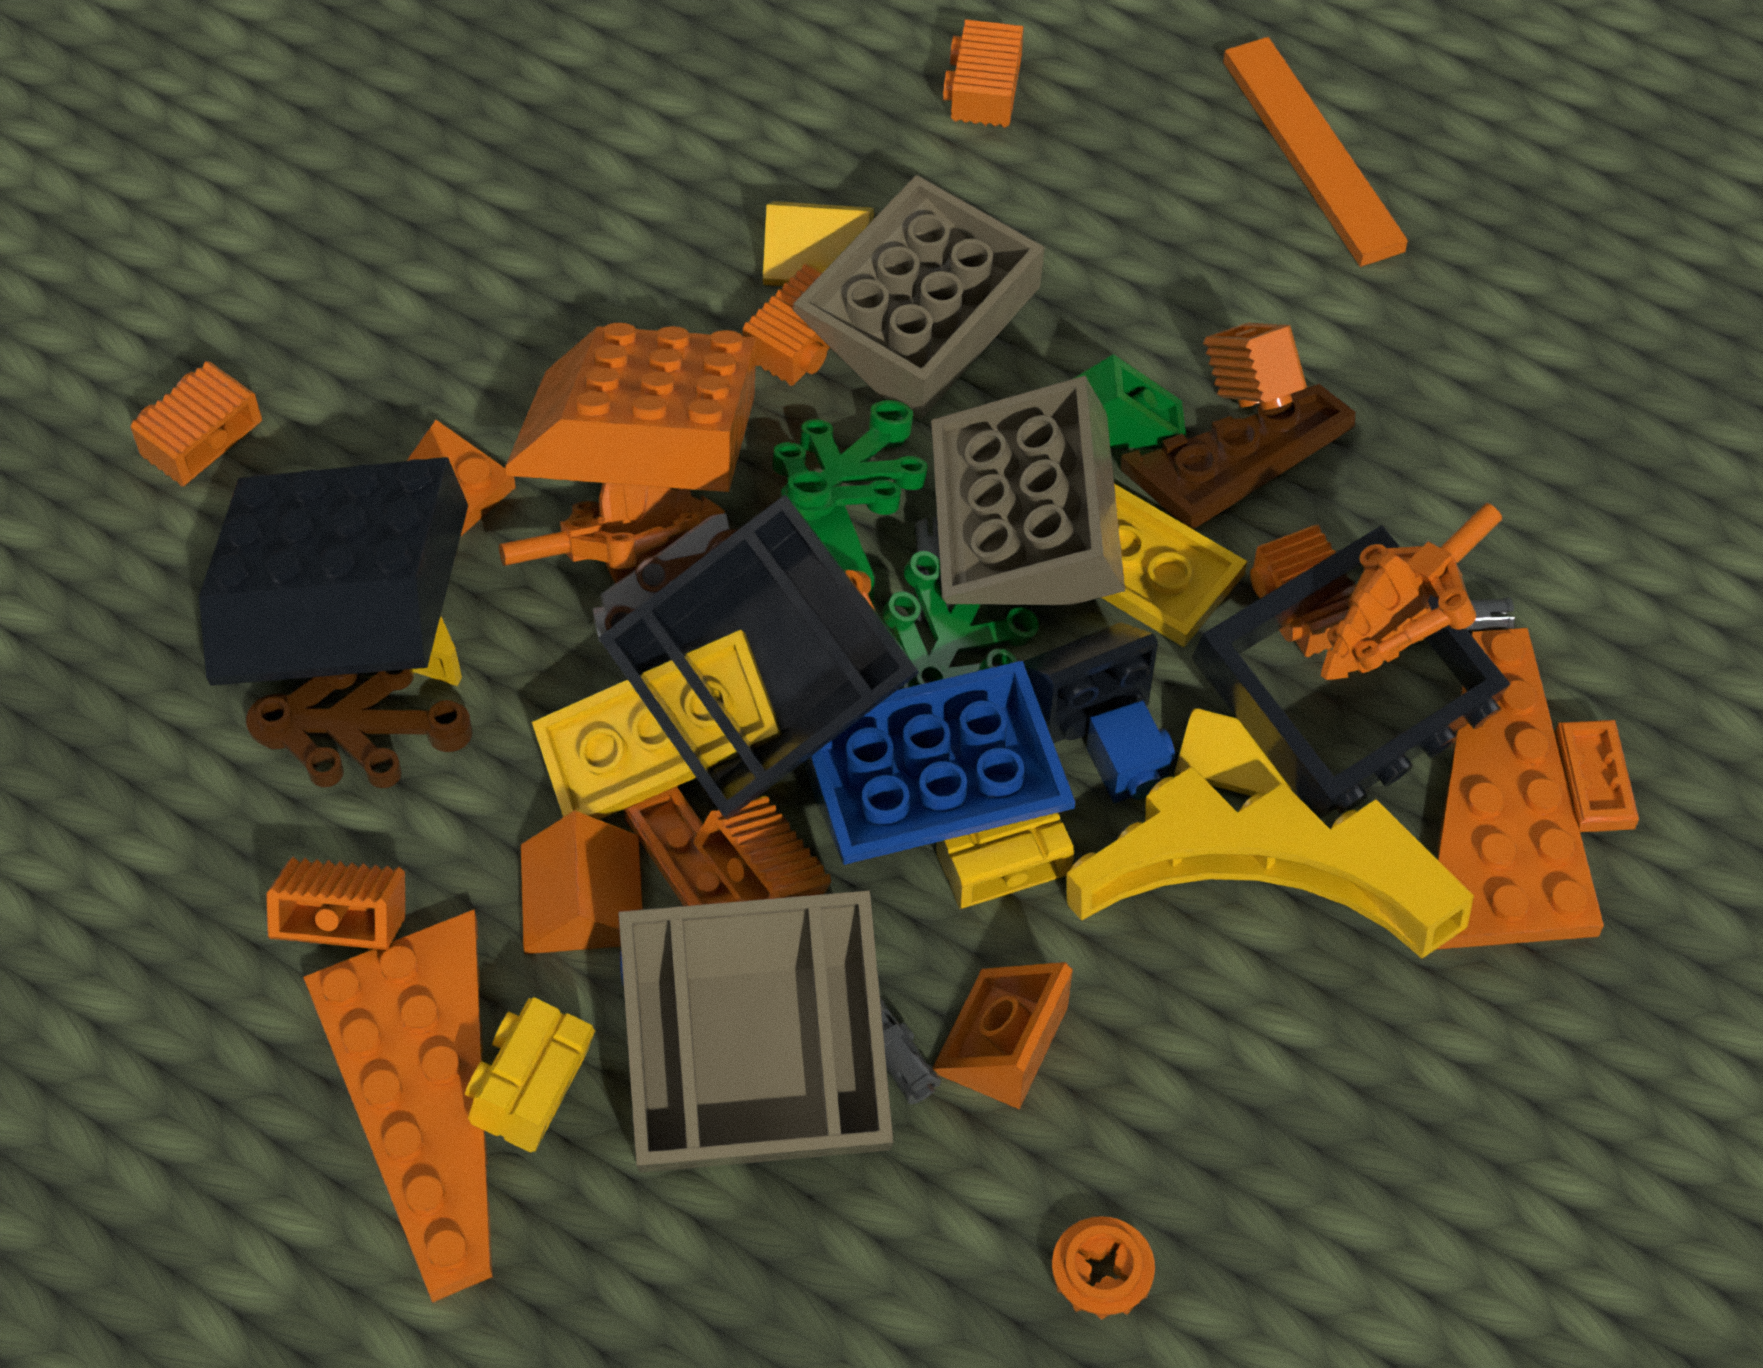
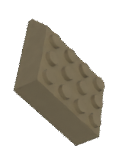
(754, 1031)

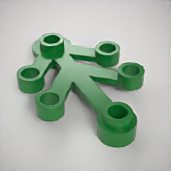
(819, 493)
(950, 630)

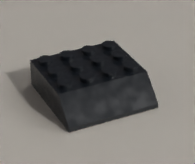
(331, 571)
(810, 634)

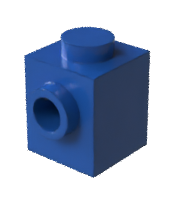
(1129, 751)

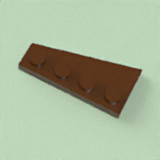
(1238, 456)

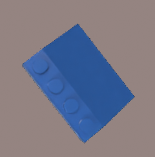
(939, 765)

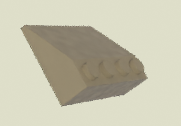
(921, 293)
(1027, 500)

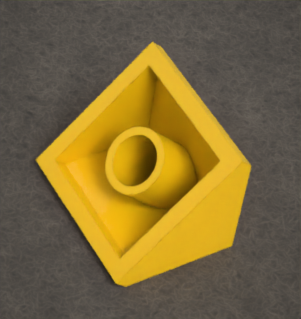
(808, 235)

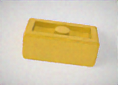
(1226, 755)

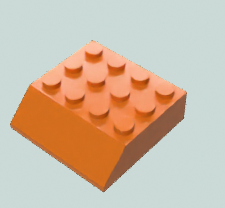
(641, 410)

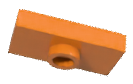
(1597, 775)

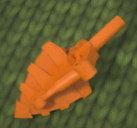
(619, 529)
(1392, 595)

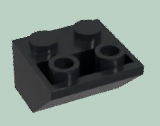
(1092, 677)

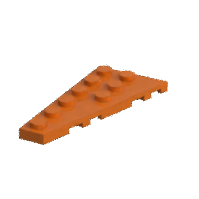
(1512, 817)
(407, 1049)

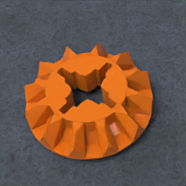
(1094, 1240)

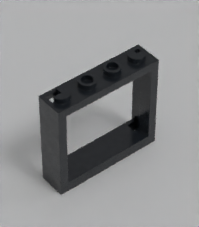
(1275, 733)

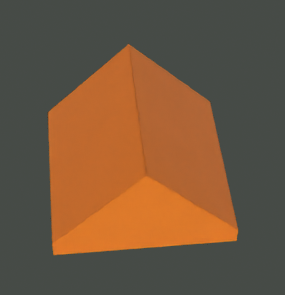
(577, 884)
(1006, 1029)

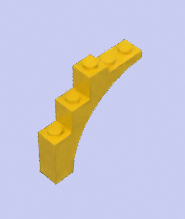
(1276, 839)

